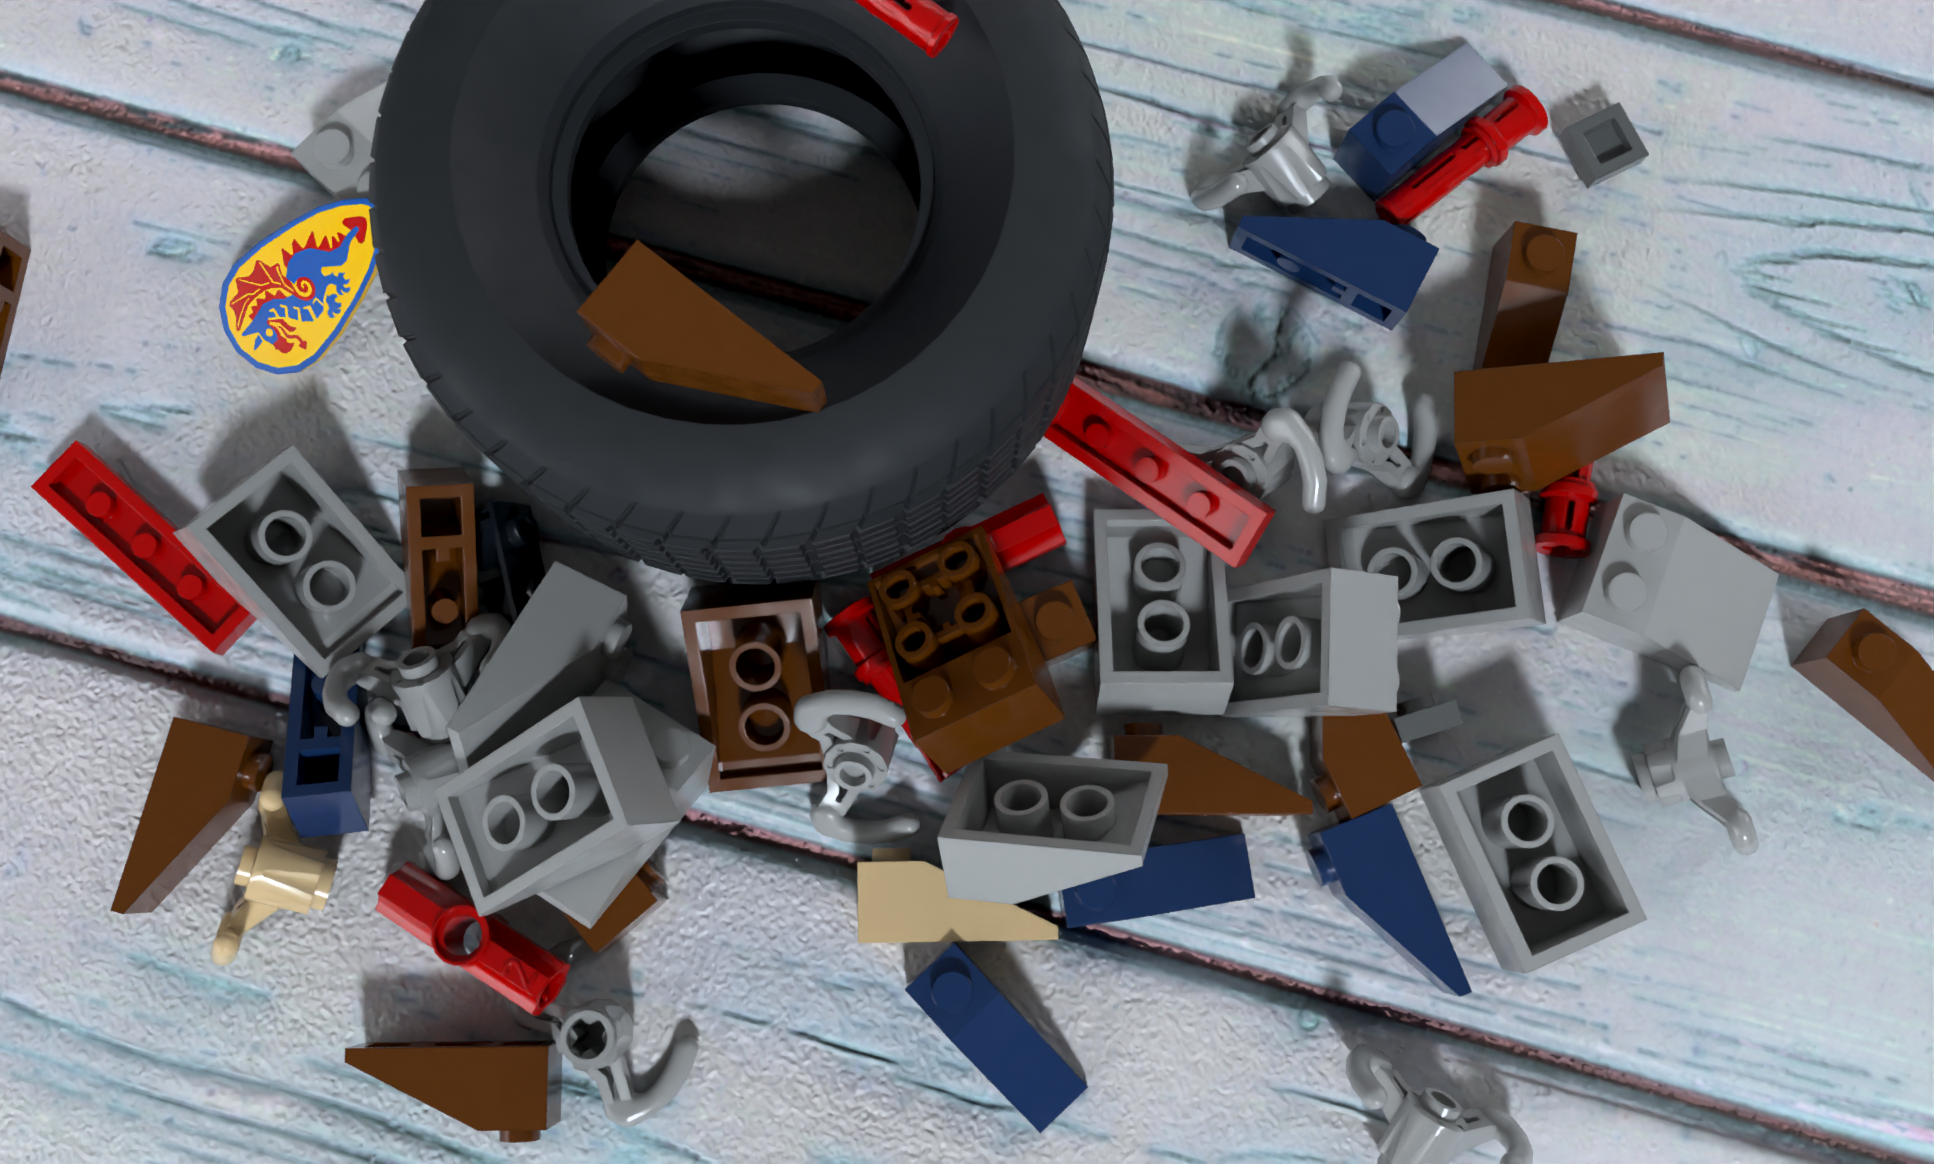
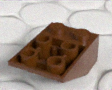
(962, 652)

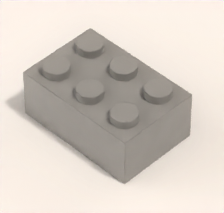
(1532, 854)

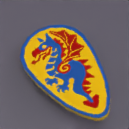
(300, 287)

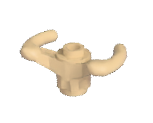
(275, 875)

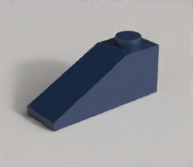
(1417, 120)
(1351, 261)
(324, 762)
(1169, 881)
(1380, 882)
(995, 1036)

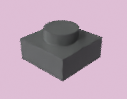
(1603, 145)
(1422, 718)

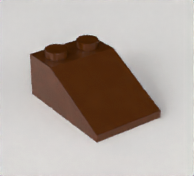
(1552, 418)
(749, 664)

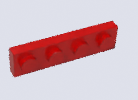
(1159, 474)
(142, 545)

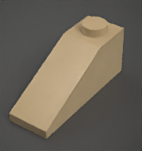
(911, 904)

